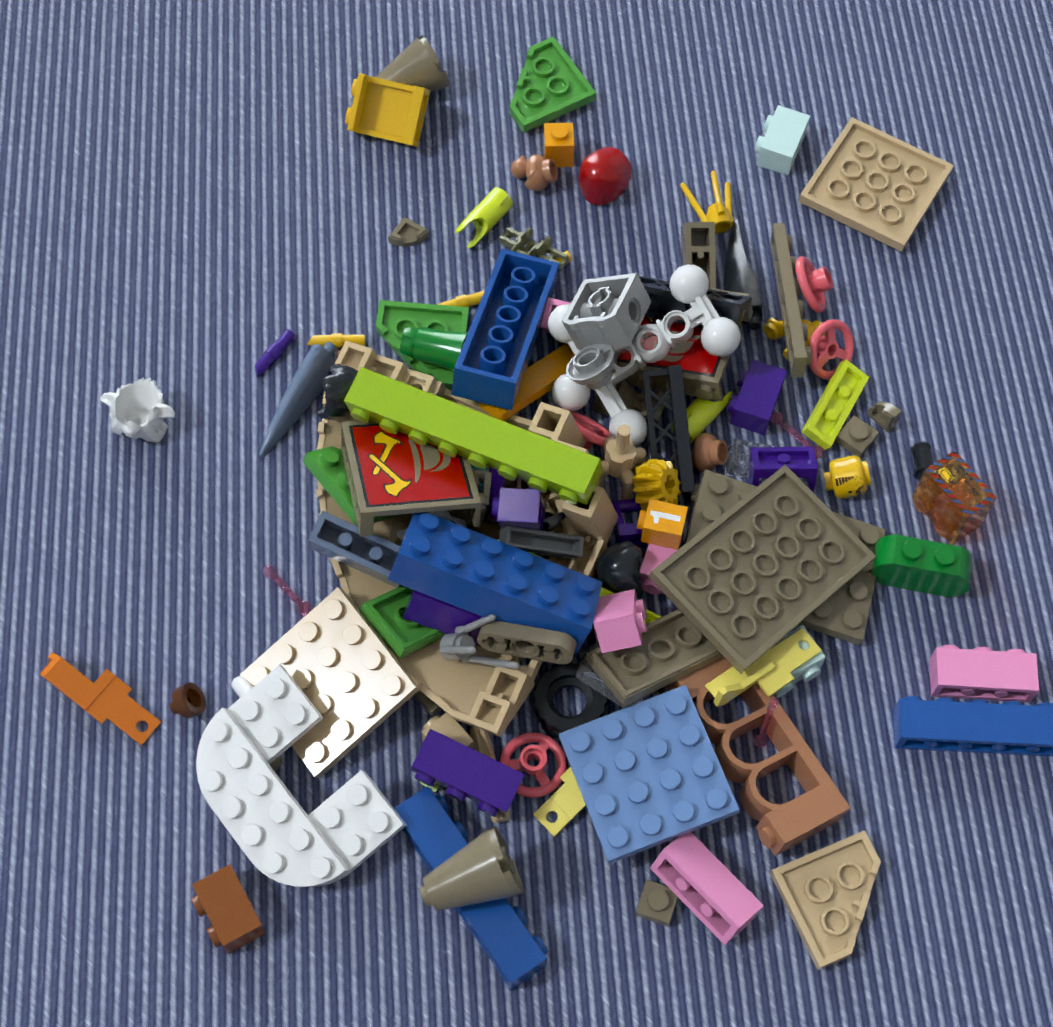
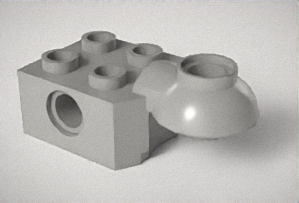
(602, 321)

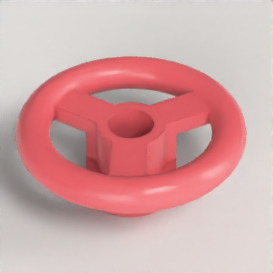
(813, 283)
(827, 348)
(590, 429)
(538, 753)

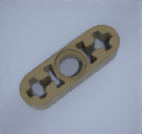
(545, 644)

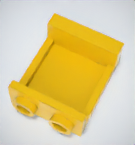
(387, 109)

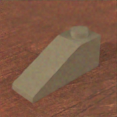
(699, 247)

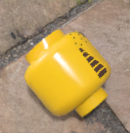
(847, 477)

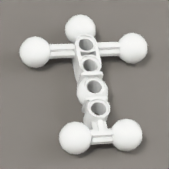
(718, 338)

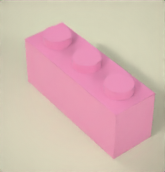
(983, 674)
(706, 887)

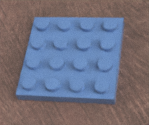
(648, 774)

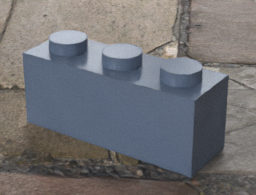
(342, 542)

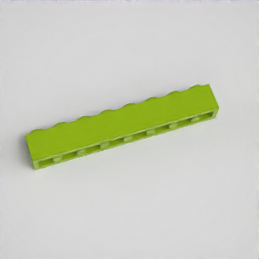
(474, 436)

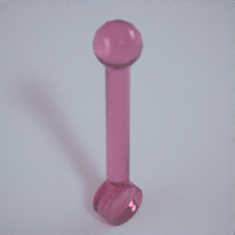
(777, 418)
(303, 606)
(760, 740)

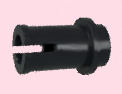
(922, 458)

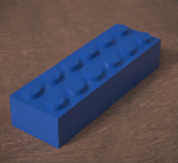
(504, 330)
(494, 578)

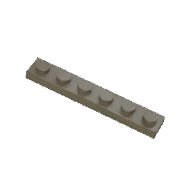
(790, 306)

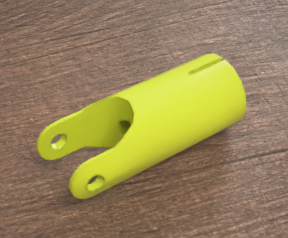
(487, 214)
(702, 413)

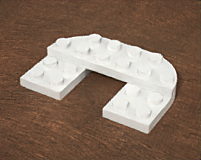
(261, 809)

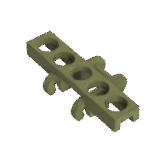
(537, 250)

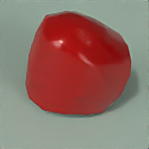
(604, 175)

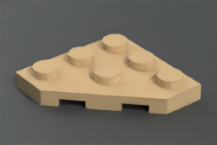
(829, 895)

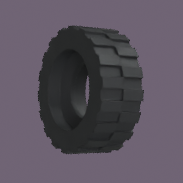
(545, 689)

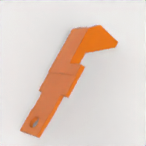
(102, 699)

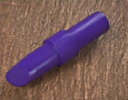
(274, 352)

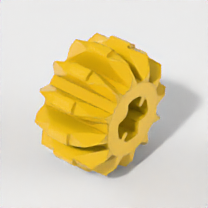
(656, 481)

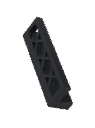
(725, 303)
(679, 423)

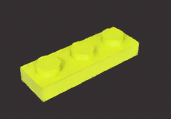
(835, 404)

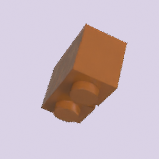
(228, 910)

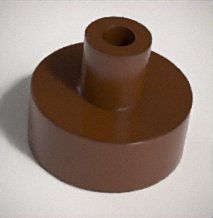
(188, 700)

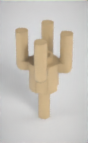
(621, 460)

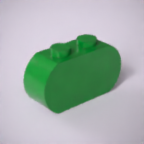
(922, 565)

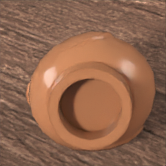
(537, 170)
(708, 452)

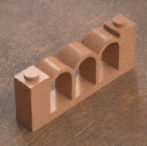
(779, 824)

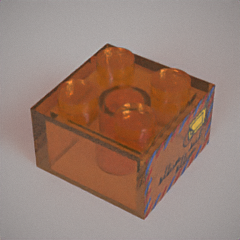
(953, 497)

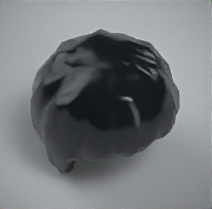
(336, 388)
(619, 568)

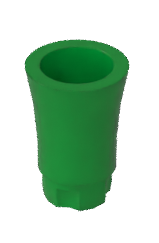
(433, 345)

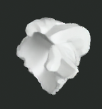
(138, 410)

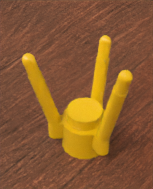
(716, 212)

